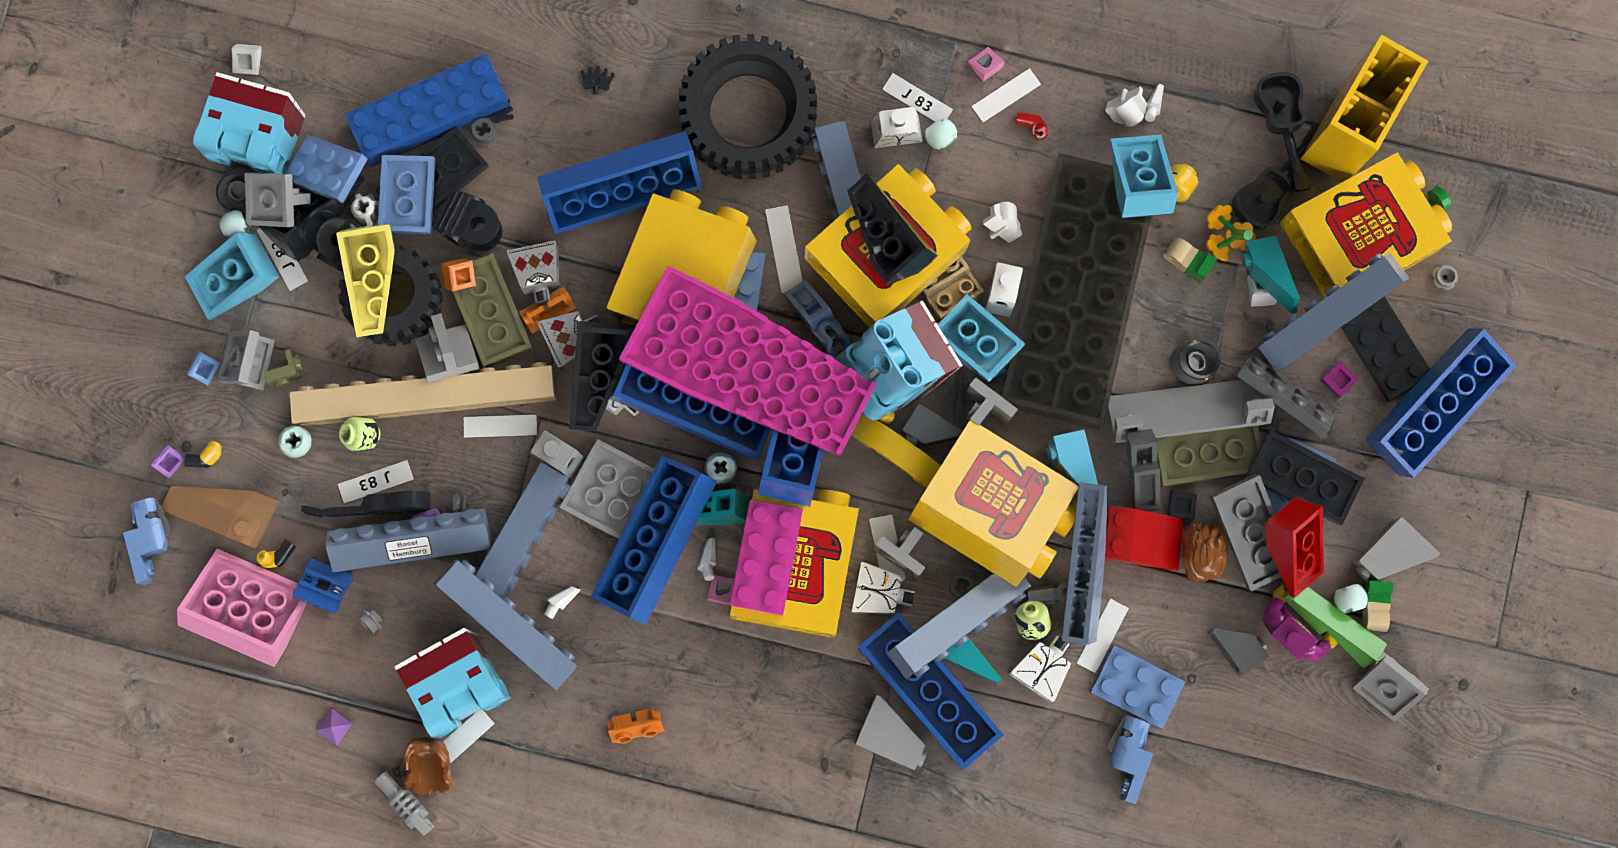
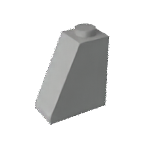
(1394, 551)
(890, 736)

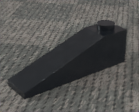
(291, 239)
(891, 239)
(595, 371)

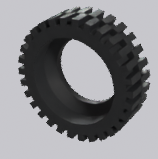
(739, 60)

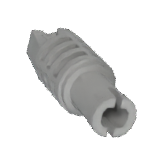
(405, 804)

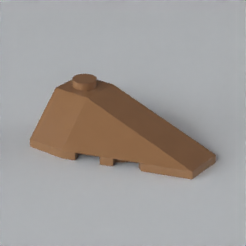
(229, 512)

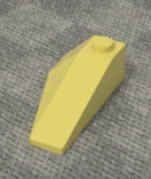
(367, 268)

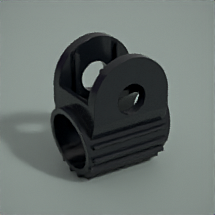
(460, 218)
(325, 240)

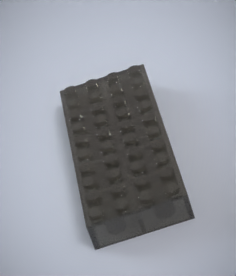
(1076, 297)

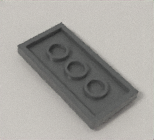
(1291, 399)
(1243, 514)

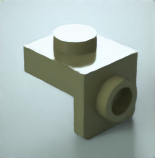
(283, 375)

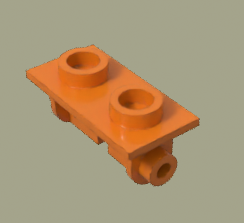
(559, 305)
(624, 730)

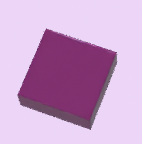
(1339, 379)

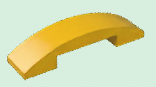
(896, 450)

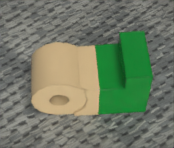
(1189, 259)
(1376, 614)

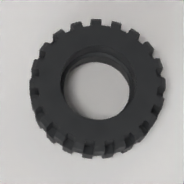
(423, 305)

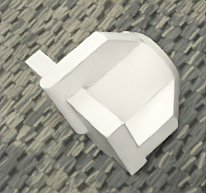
(1128, 107)
(365, 210)
(1003, 222)

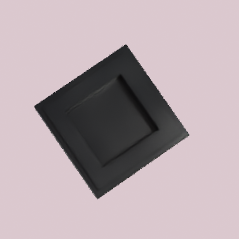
(1182, 505)

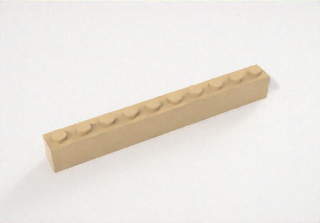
(418, 396)

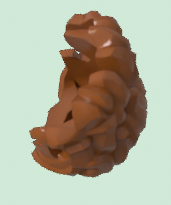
(1204, 552)
(427, 766)

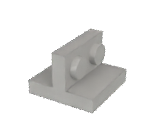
(272, 199)
(446, 351)
(246, 359)
(988, 402)
(899, 556)
(1390, 687)

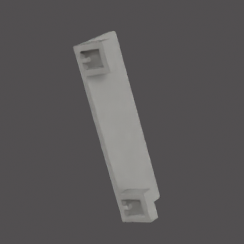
(1189, 409)

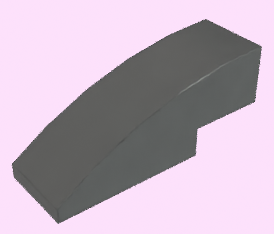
(1143, 470)

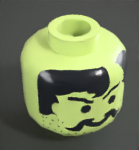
(359, 433)
(1033, 620)

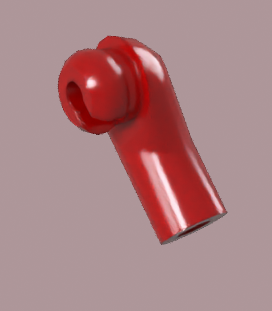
(1034, 122)

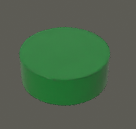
(1439, 197)

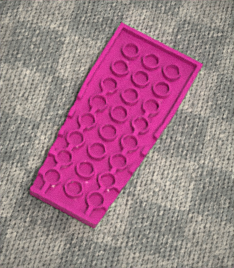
(745, 363)

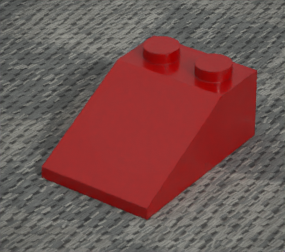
(1143, 538)
(1297, 543)

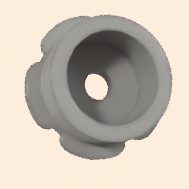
(1450, 272)
(371, 621)

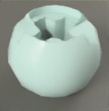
(941, 134)
(233, 223)
(302, 446)
(720, 458)
(1350, 598)

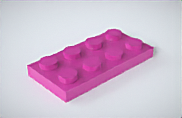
(766, 557)

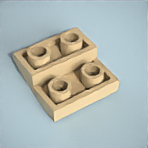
(951, 287)

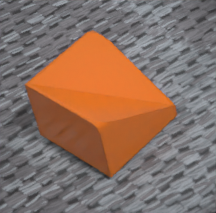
(458, 274)

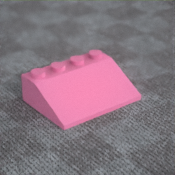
(242, 607)

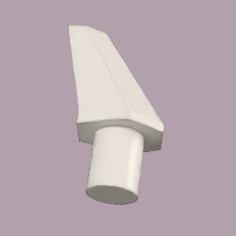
(1154, 103)
(708, 559)
(560, 600)

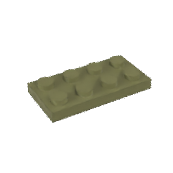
(492, 314)
(1207, 455)

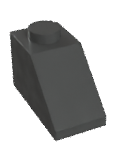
(928, 428)
(1240, 649)

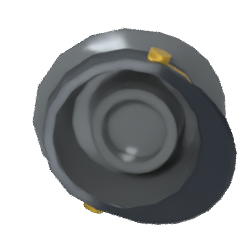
(231, 190)
(1195, 362)

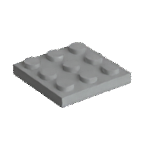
(607, 489)

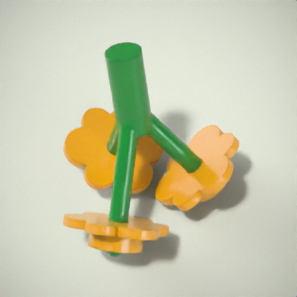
(1236, 235)

